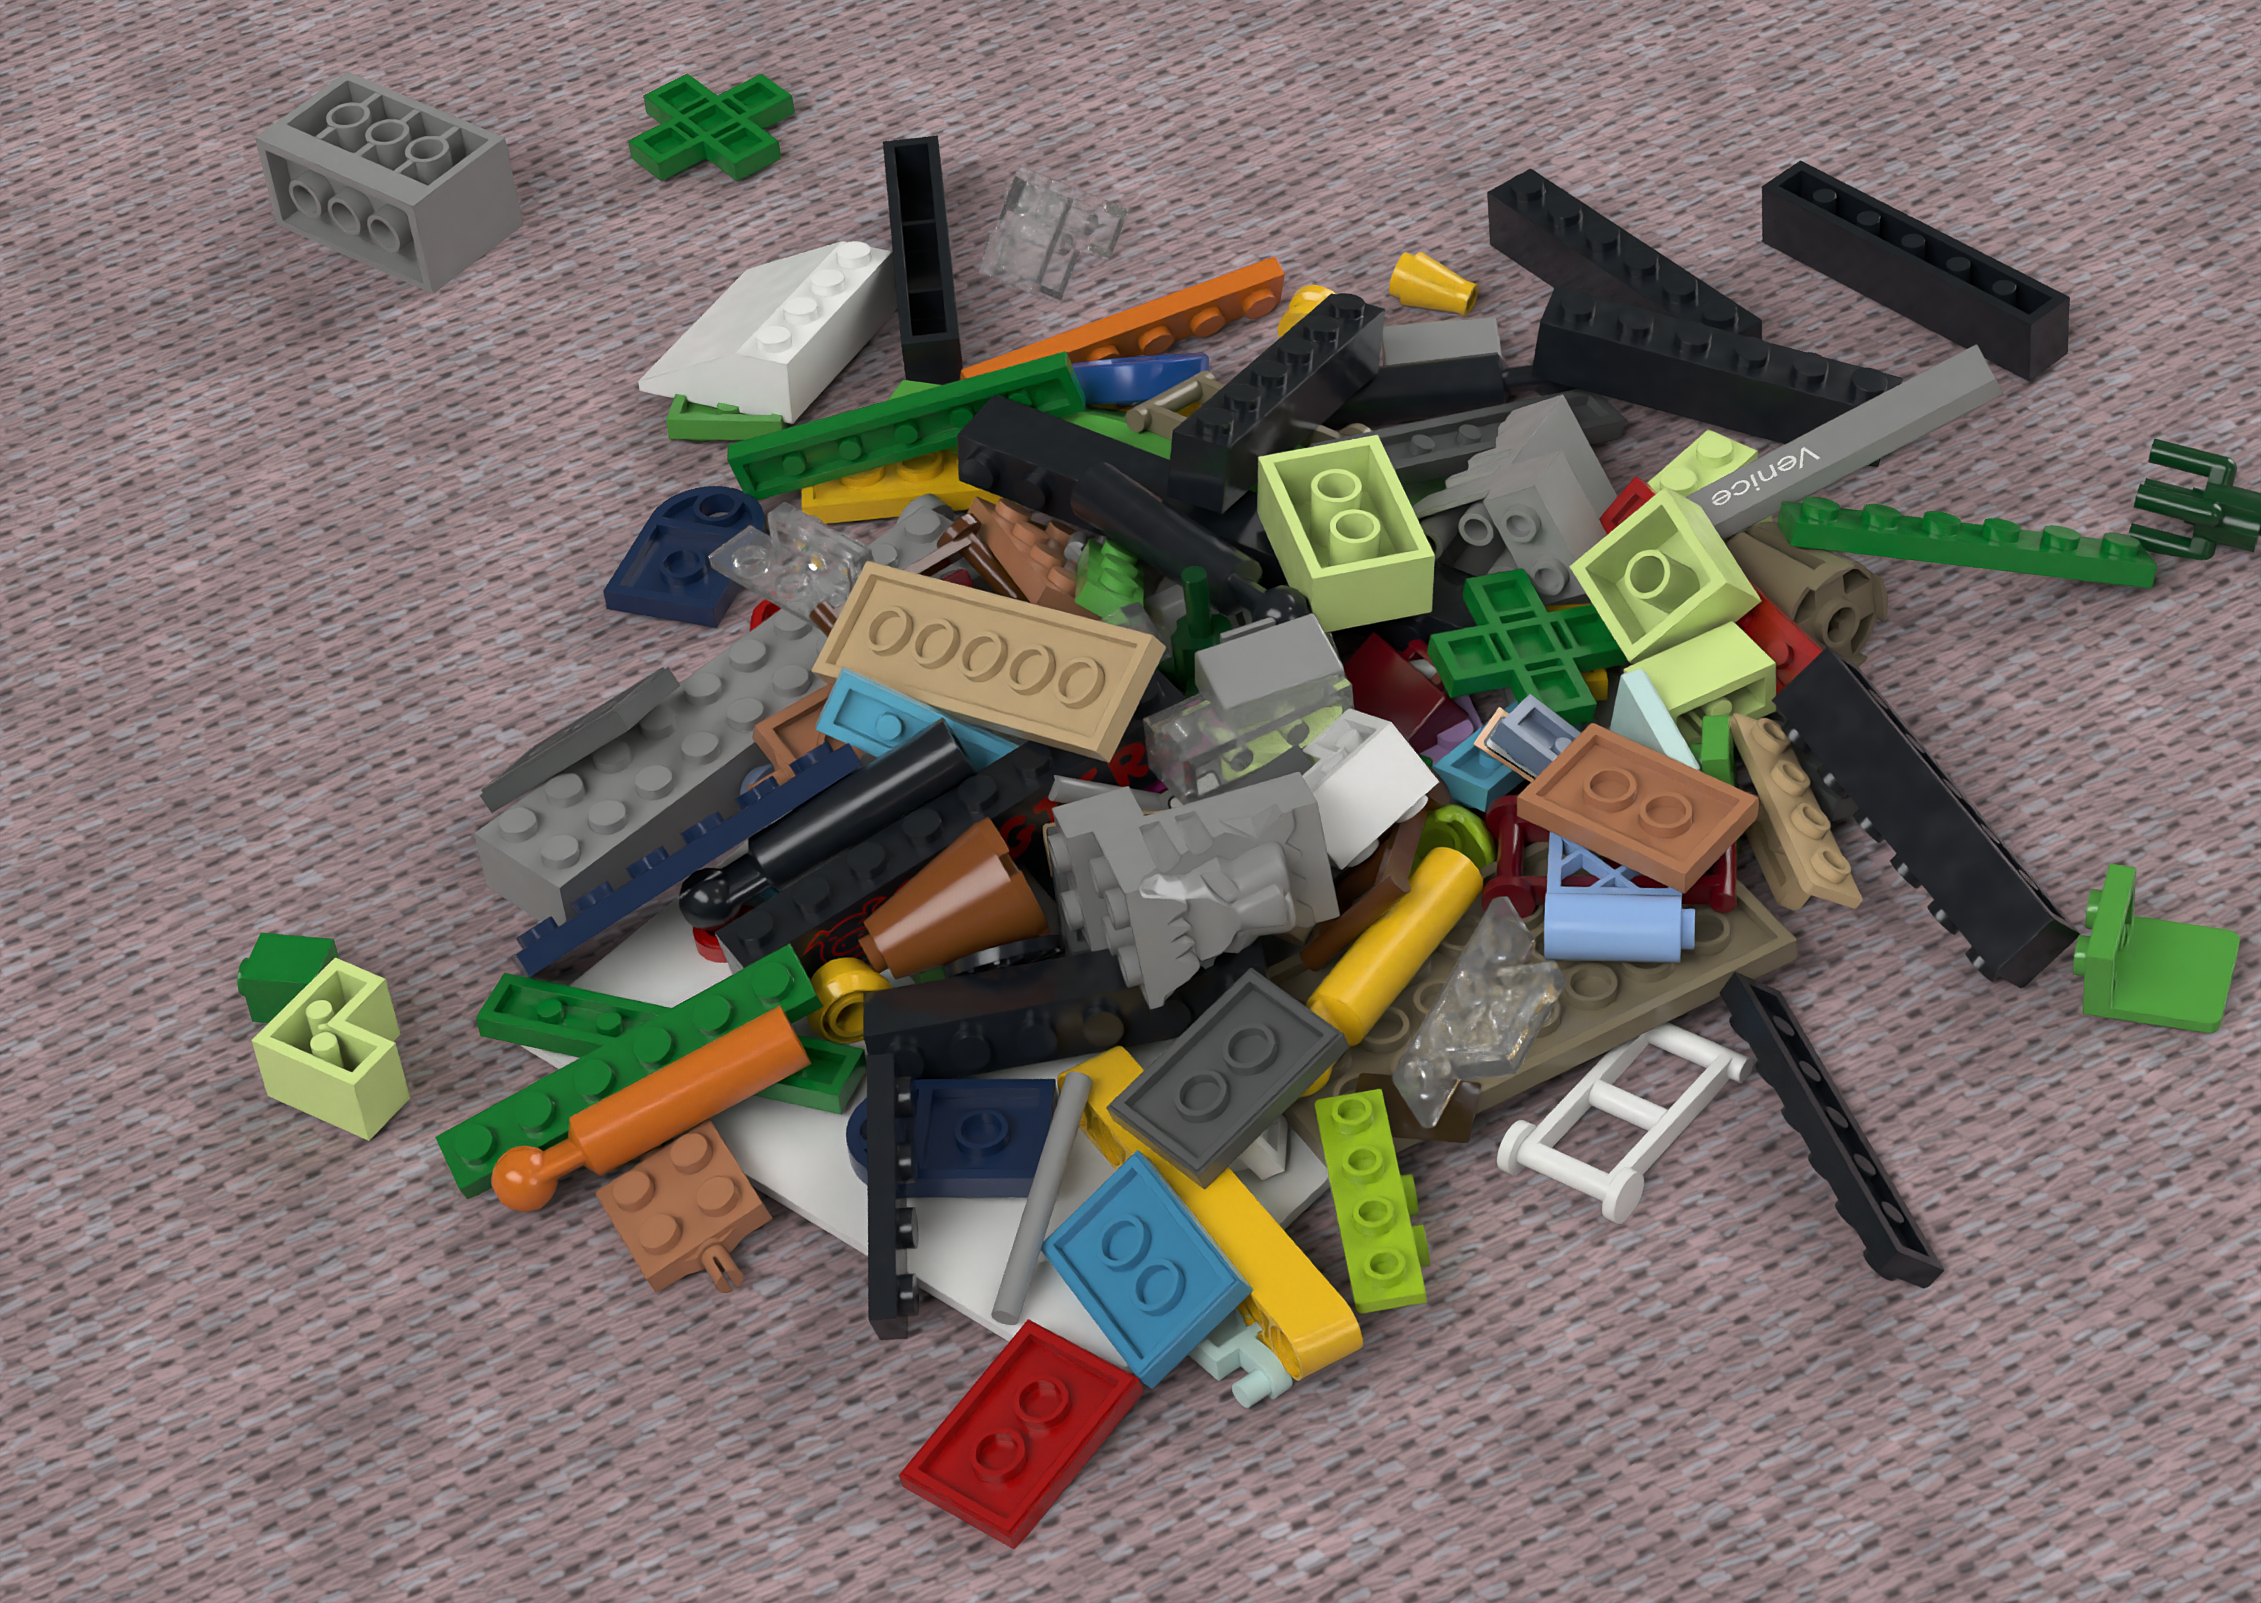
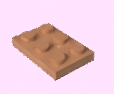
(1638, 807)

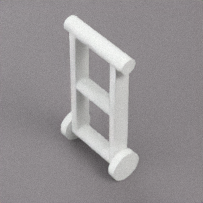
(1623, 1186)

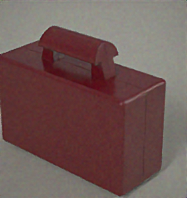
(1398, 692)

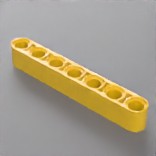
(1291, 1299)

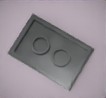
(579, 738)
(1228, 1078)

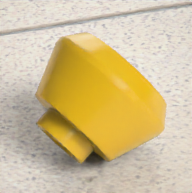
(841, 991)

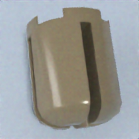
(1817, 588)

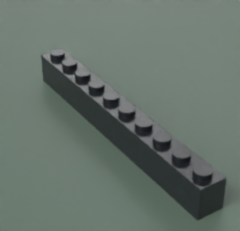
(1041, 457)

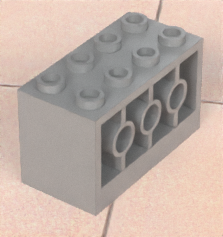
(390, 181)

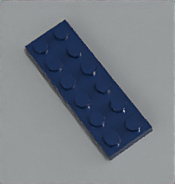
(704, 843)

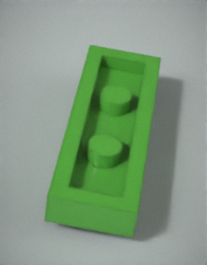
(1108, 578)

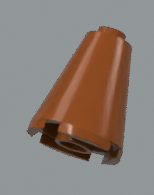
(954, 908)

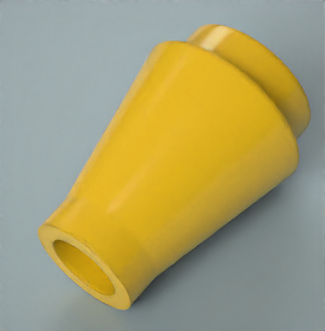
(1430, 285)

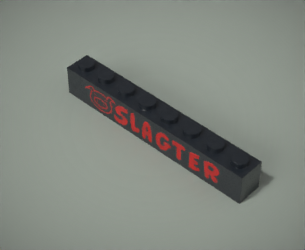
(827, 908)

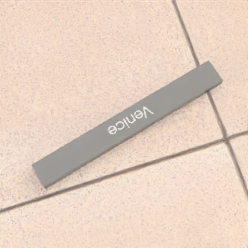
(1844, 445)

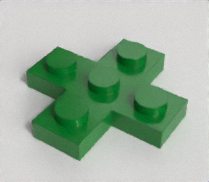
(711, 127)
(1525, 647)

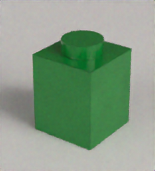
(280, 970)

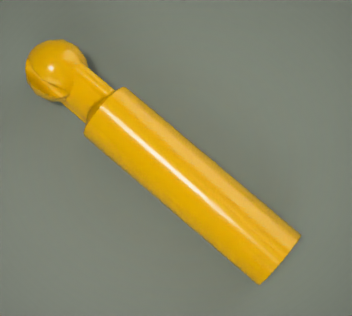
(1395, 947)

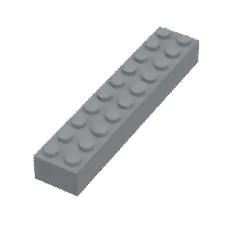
(673, 762)

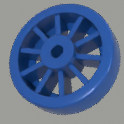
(1136, 378)

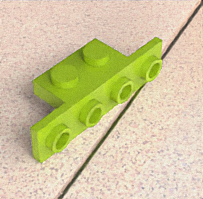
(1372, 1203)

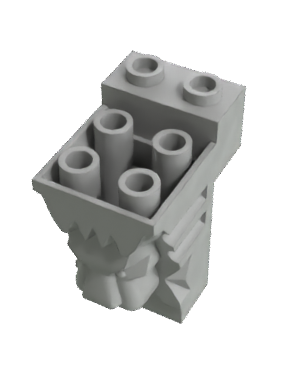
(1524, 503)
(1191, 878)

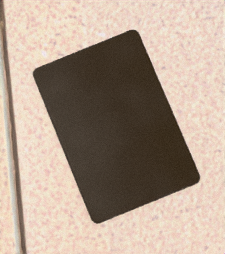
(1453, 1125)

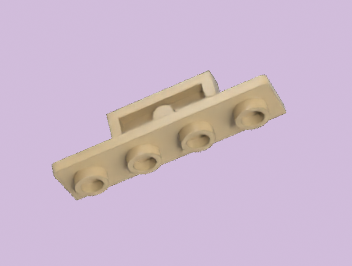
(1791, 831)

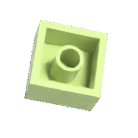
(1663, 577)

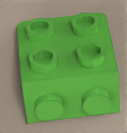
(2151, 966)

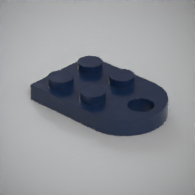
(669, 562)
(970, 1136)

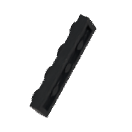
(891, 1224)

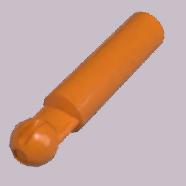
(655, 1109)

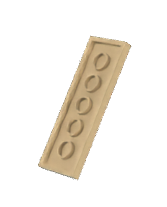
(993, 659)

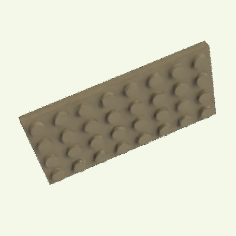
(1593, 1014)

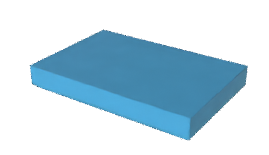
(1145, 1269)

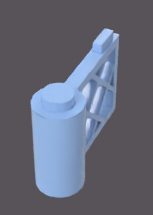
(1612, 916)

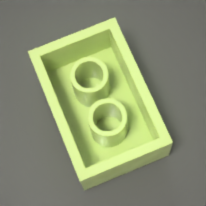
(1346, 533)

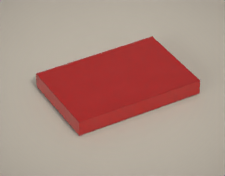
(1021, 1434)

